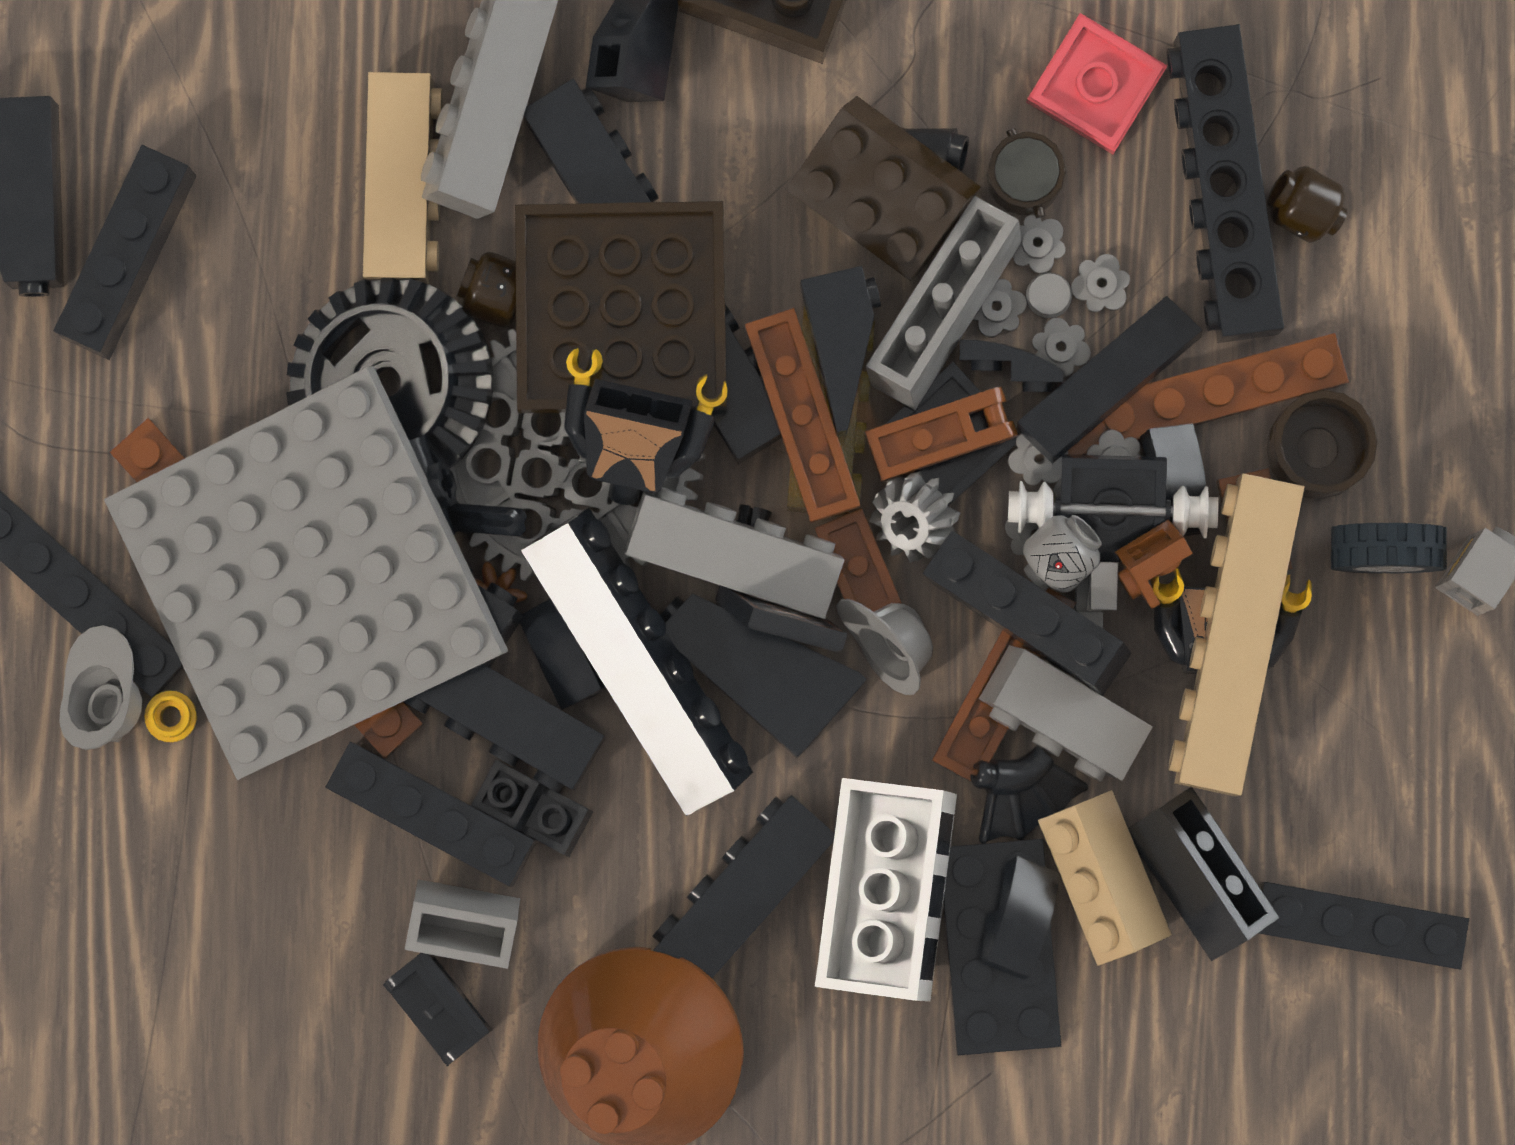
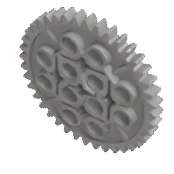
(513, 480)

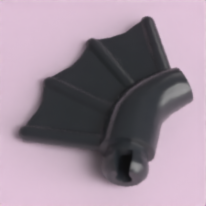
(1022, 793)

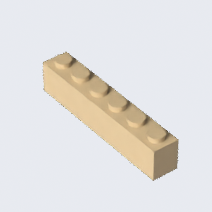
(1238, 634)

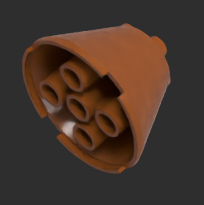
(640, 1049)

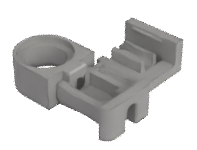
(1097, 592)

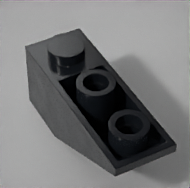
(633, 50)

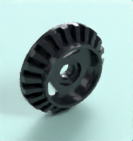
(401, 321)

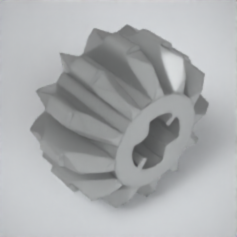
(914, 516)

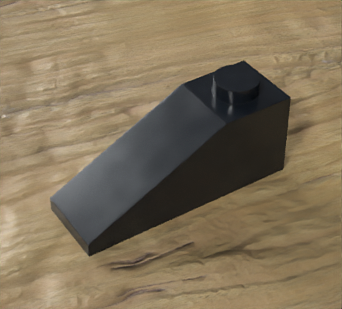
(840, 323)

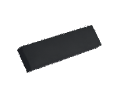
(1109, 379)

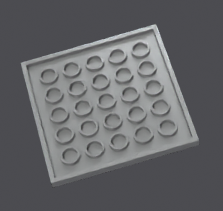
(305, 573)

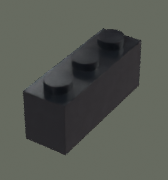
(1202, 874)

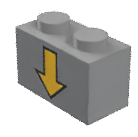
(1481, 571)

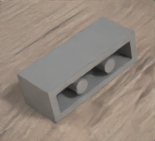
(1064, 715)

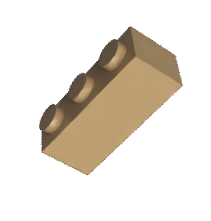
(1104, 878)

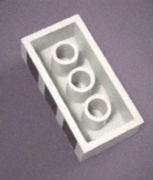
(886, 889)

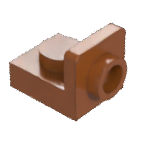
(1150, 556)

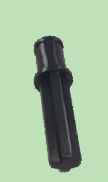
(487, 519)

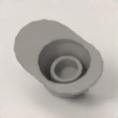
(891, 641)
(99, 690)

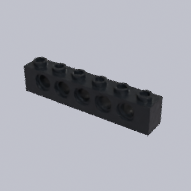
(1222, 54)

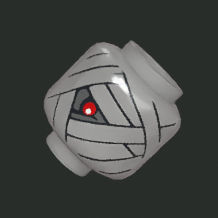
(1062, 553)

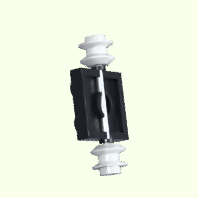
(1116, 499)

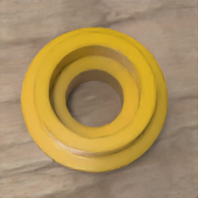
(156, 708)

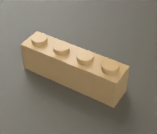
(396, 148)

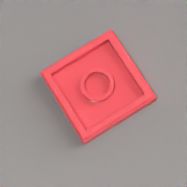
(1096, 83)

